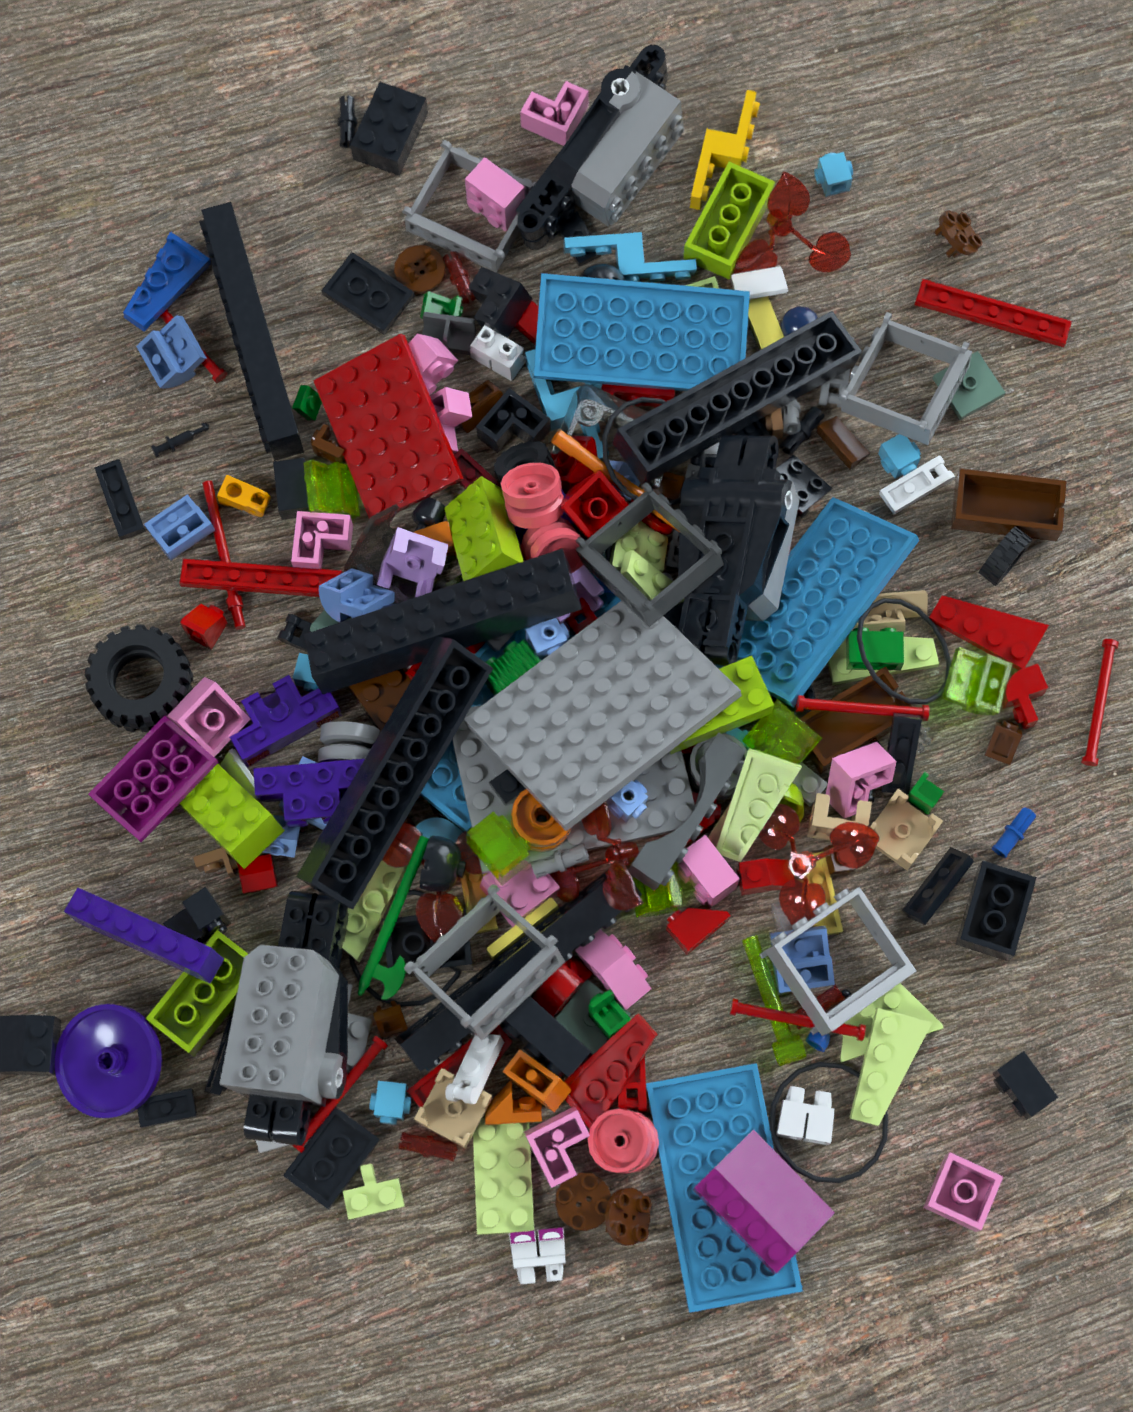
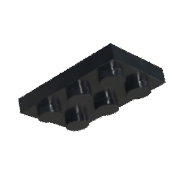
(368, 293)
(331, 1158)

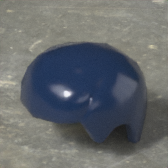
(796, 318)

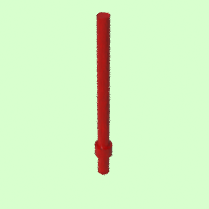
(234, 601)

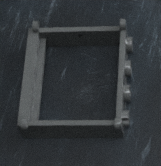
(648, 611)

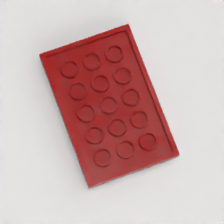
(388, 427)

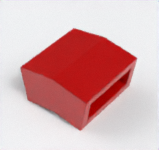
(528, 322)
(258, 875)

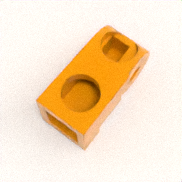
(243, 496)

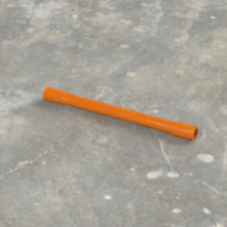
(574, 449)

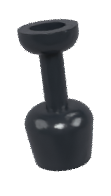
(428, 513)

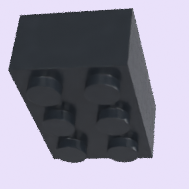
(389, 128)
(996, 911)
(411, 942)
(545, 1038)

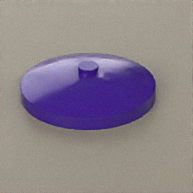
(108, 1061)

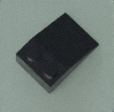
(28, 1044)

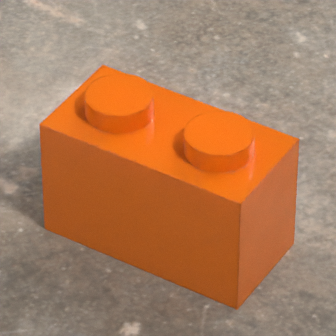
(537, 1080)

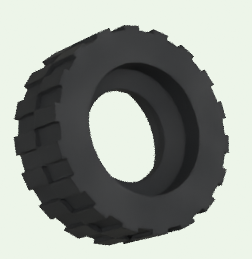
(522, 454)
(1005, 556)

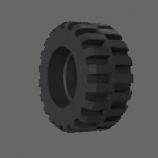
(119, 651)

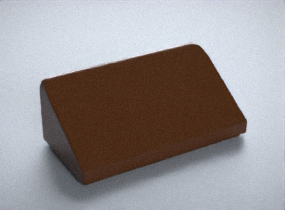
(481, 402)
(842, 442)

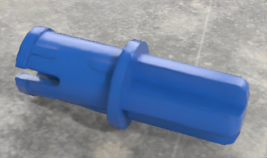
(1014, 832)

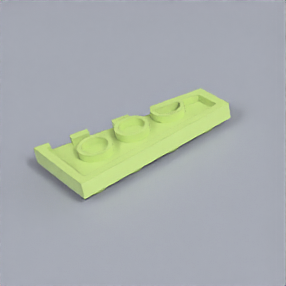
(757, 794)

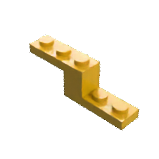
(723, 148)

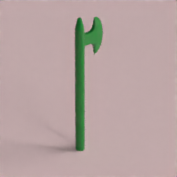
(394, 976)

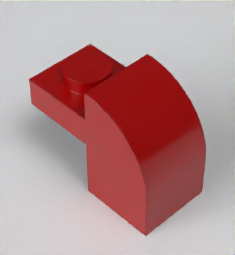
(1020, 689)
(561, 986)

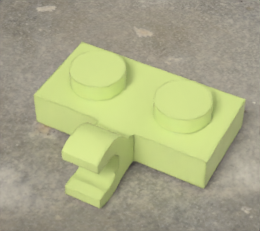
(373, 1196)

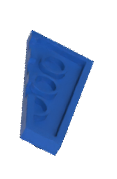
(169, 277)

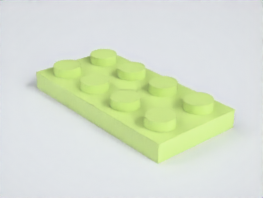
(503, 1178)

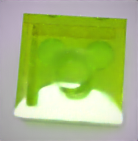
(498, 847)

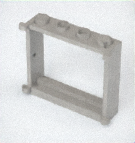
(447, 237)
(922, 430)
(515, 990)
(864, 996)

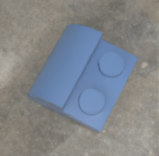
(172, 353)
(179, 527)
(353, 595)
(810, 957)

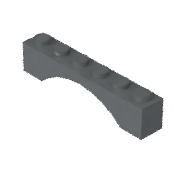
(658, 856)

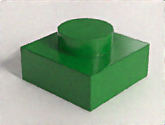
(307, 403)

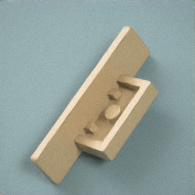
(893, 615)

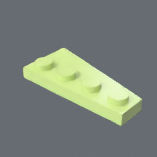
(644, 575)
(918, 655)
(370, 909)
(888, 1056)

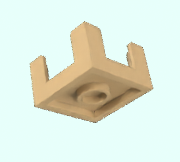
(821, 825)
(904, 830)
(450, 1118)

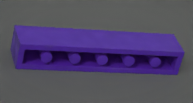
(144, 935)

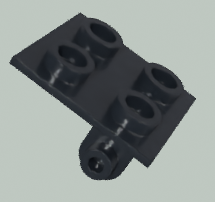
(807, 483)

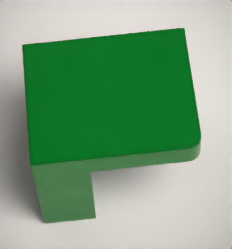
(925, 794)

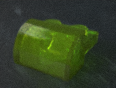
(330, 489)
(977, 682)
(782, 735)
(662, 900)

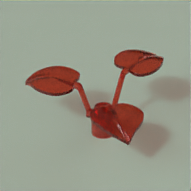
(789, 199)
(851, 842)
(619, 885)
(434, 912)

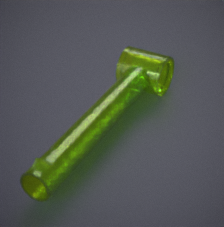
(788, 1047)

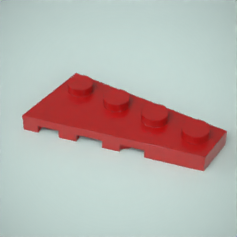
(990, 630)

